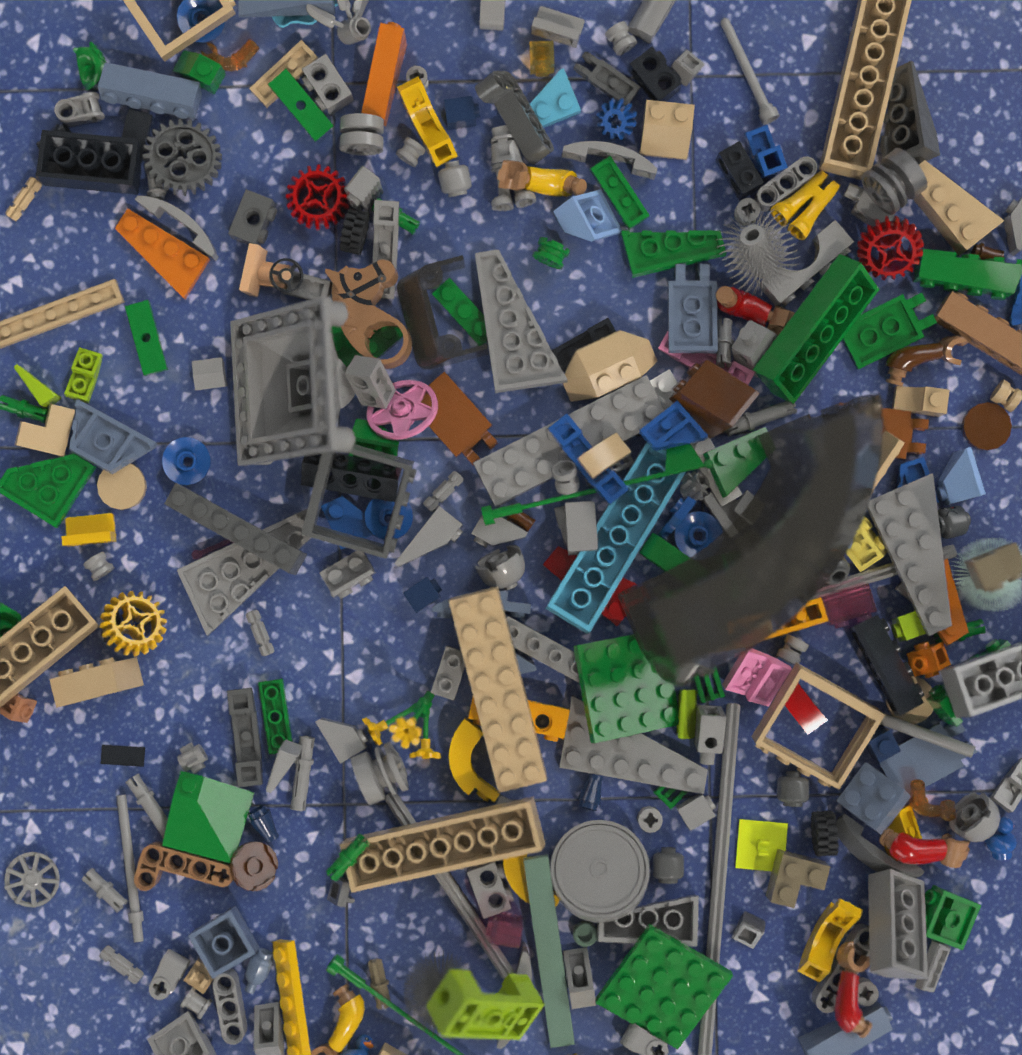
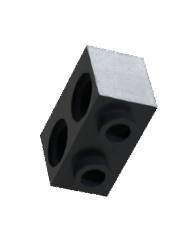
(649, 80)
(739, 170)

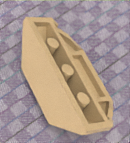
(607, 365)

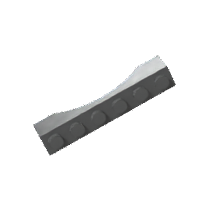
(235, 529)

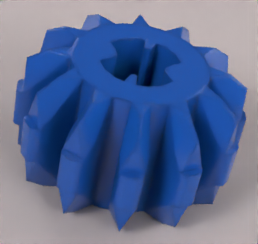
(624, 116)

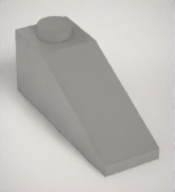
(436, 533)

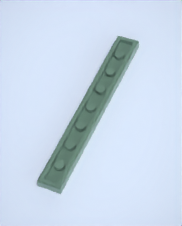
(549, 950)

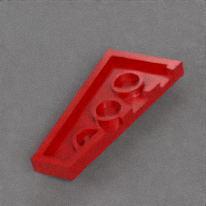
(559, 564)

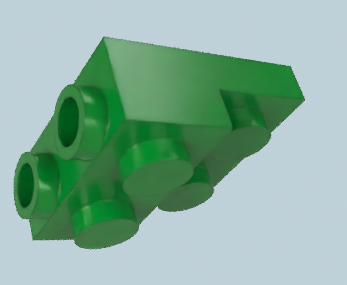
(949, 916)

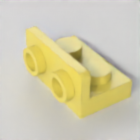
(866, 547)

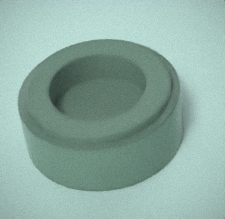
(585, 933)

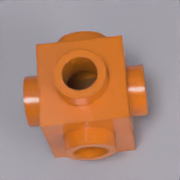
(928, 659)

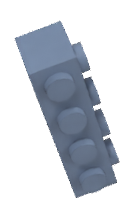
(149, 91)

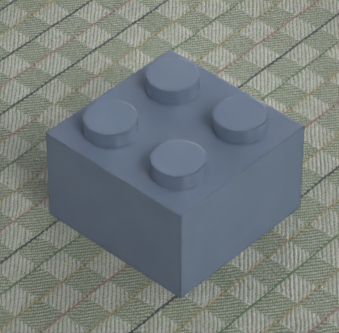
(873, 798)
(224, 942)

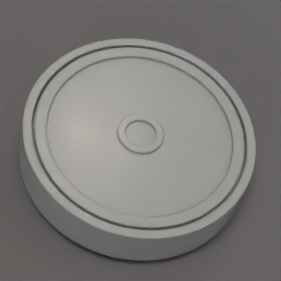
(600, 871)

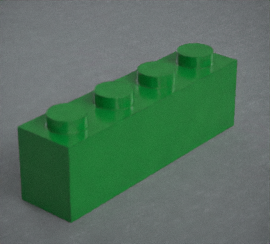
(968, 273)

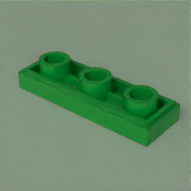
(290, 93)
(143, 324)
(274, 700)

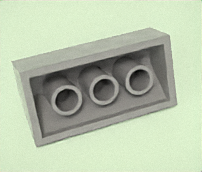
(897, 925)

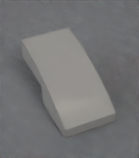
(1009, 790)

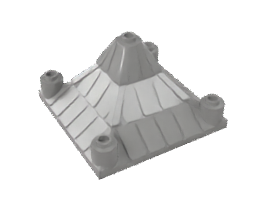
(289, 383)

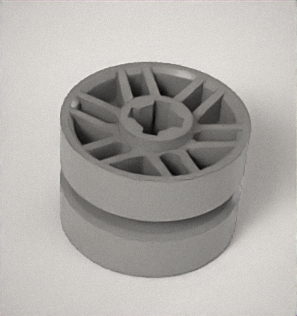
(361, 134)

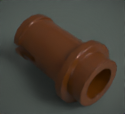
(986, 252)
(522, 520)

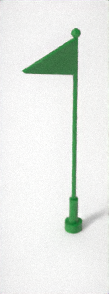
(678, 460)
(336, 966)

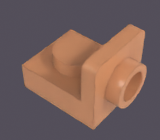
(18, 708)

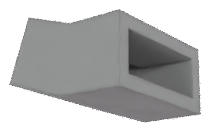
(209, 373)

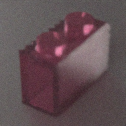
(849, 604)
(505, 929)

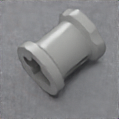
(418, 71)
(196, 1003)

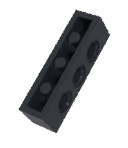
(355, 476)

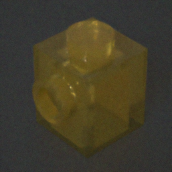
(541, 58)

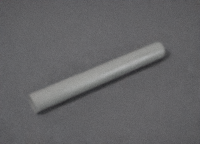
(928, 735)

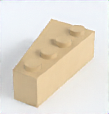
(954, 211)

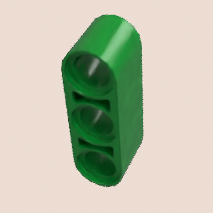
(662, 553)

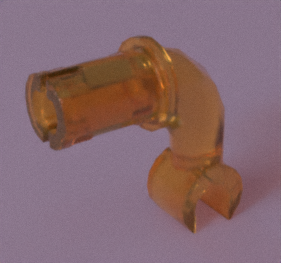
(236, 61)
(921, 805)

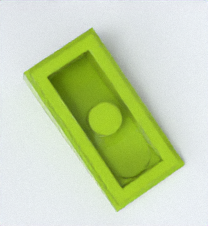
(41, 392)

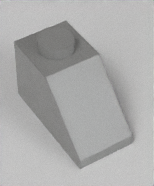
(1013, 226)
(497, 533)
(342, 738)
(579, 978)
(268, 1030)

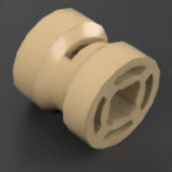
(1006, 395)

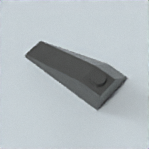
(909, 118)

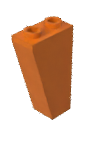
(385, 70)

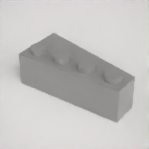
(674, 917)

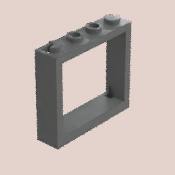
(346, 540)

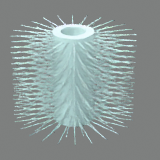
(986, 595)

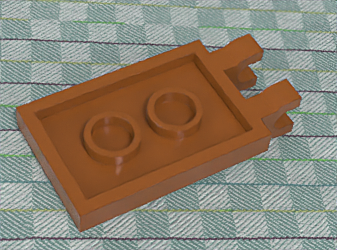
(458, 419)
(902, 426)

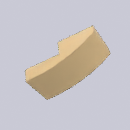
(604, 455)

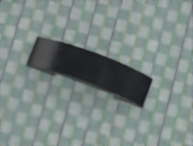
(566, 351)

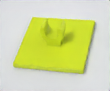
(759, 843)

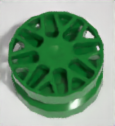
(550, 253)

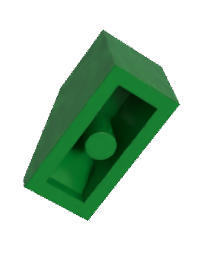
(200, 69)

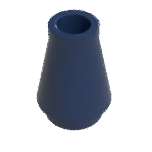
(591, 793)
(263, 823)

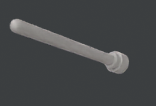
(767, 111)

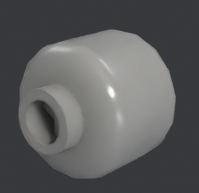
(454, 179)

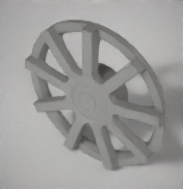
(31, 879)

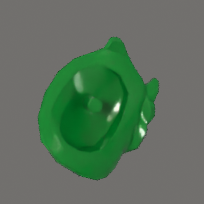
(90, 64)

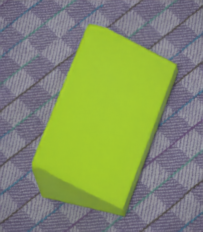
(687, 713)

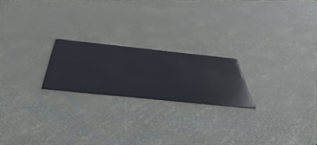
(123, 755)

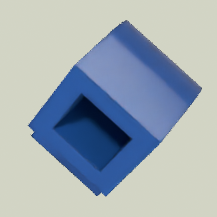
(764, 154)

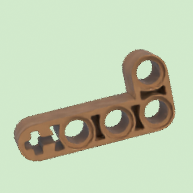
(188, 869)

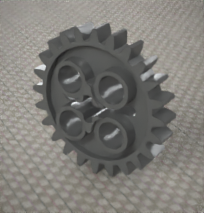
(170, 140)

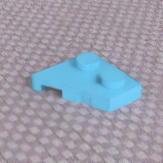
(556, 101)

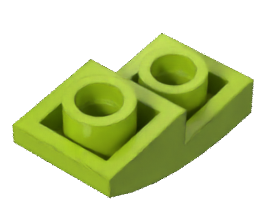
(84, 375)

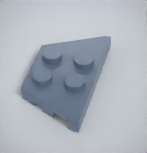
(106, 440)

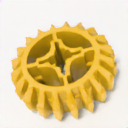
(127, 605)

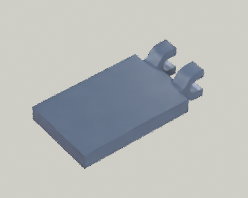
(692, 312)
(923, 759)

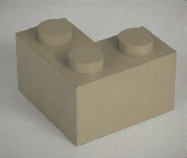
(995, 567)
(790, 872)

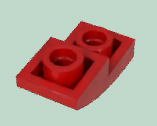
(804, 710)

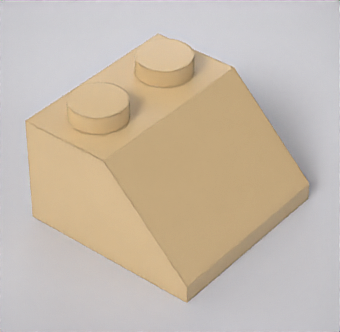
(666, 129)

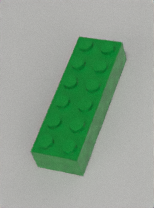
(816, 328)

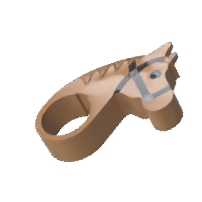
(360, 293)

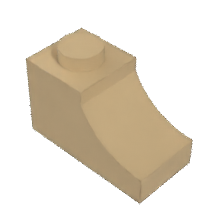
(921, 400)

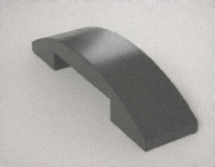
(246, 737)
(850, 835)

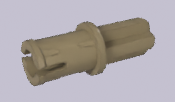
(379, 980)

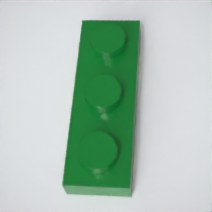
(619, 192)
(462, 310)

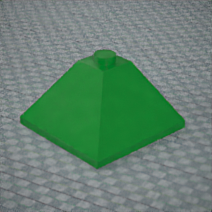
(207, 817)

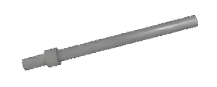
(135, 915)

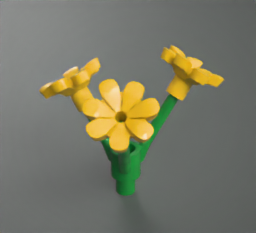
(407, 730)

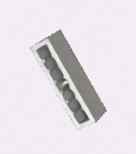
(649, 18)

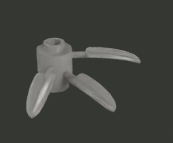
(350, 30)

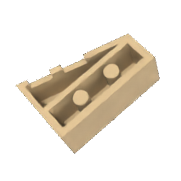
(95, 681)

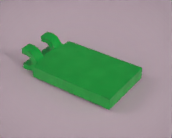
(886, 330)

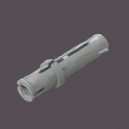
(751, 420)
(302, 773)
(148, 803)

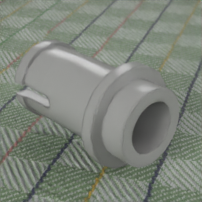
(155, 191)

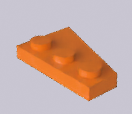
(959, 625)

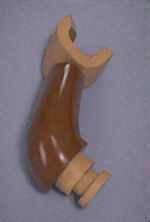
(909, 357)

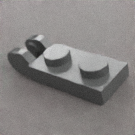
(607, 79)

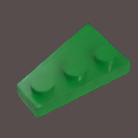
(736, 461)

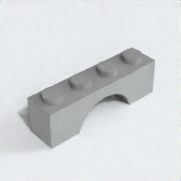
(828, 246)

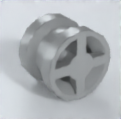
(410, 152)
(747, 203)
(98, 566)
(645, 814)
(863, 987)

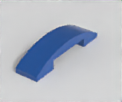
(574, 445)

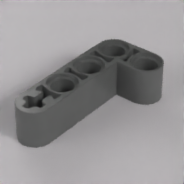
(517, 114)

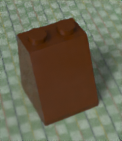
(713, 397)

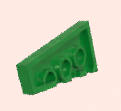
(661, 251)

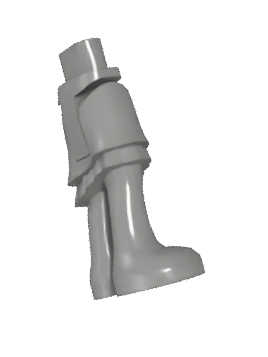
(505, 148)

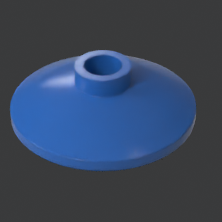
(190, 11)
(174, 458)
(376, 513)
(693, 522)

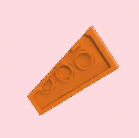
(165, 253)

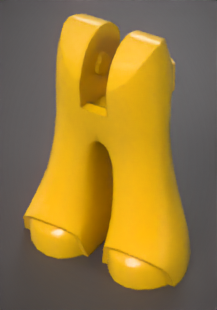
(819, 199)

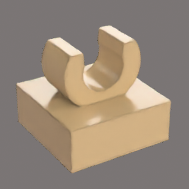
(199, 977)

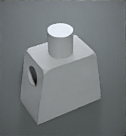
(864, 207)
(752, 344)
(709, 723)

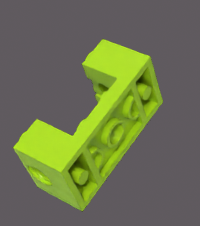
(466, 1012)

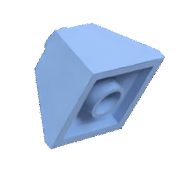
(588, 217)
(960, 478)

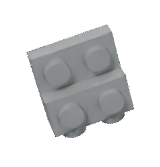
(181, 1038)

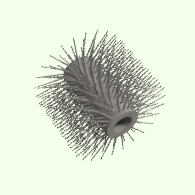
(758, 251)

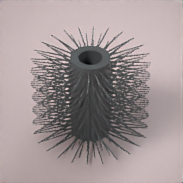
(428, 987)

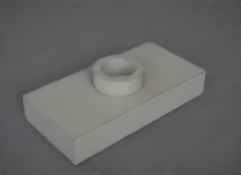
(311, 287)
(936, 959)

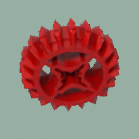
(311, 203)
(877, 238)

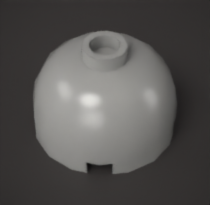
(502, 568)
(976, 818)

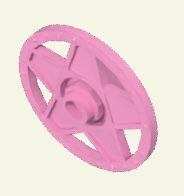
(404, 411)

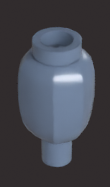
(258, 969)

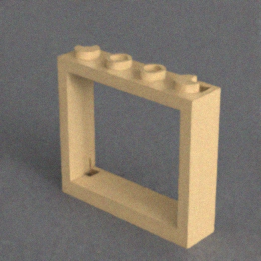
(188, 37)
(853, 751)

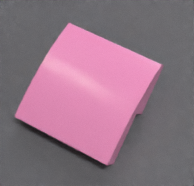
(757, 676)

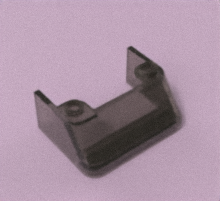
(428, 347)

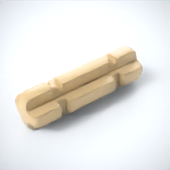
(23, 198)

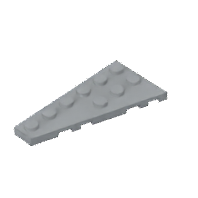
(515, 340)
(912, 538)
(232, 574)
(628, 757)

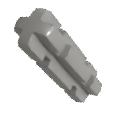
(443, 491)
(260, 632)
(121, 964)

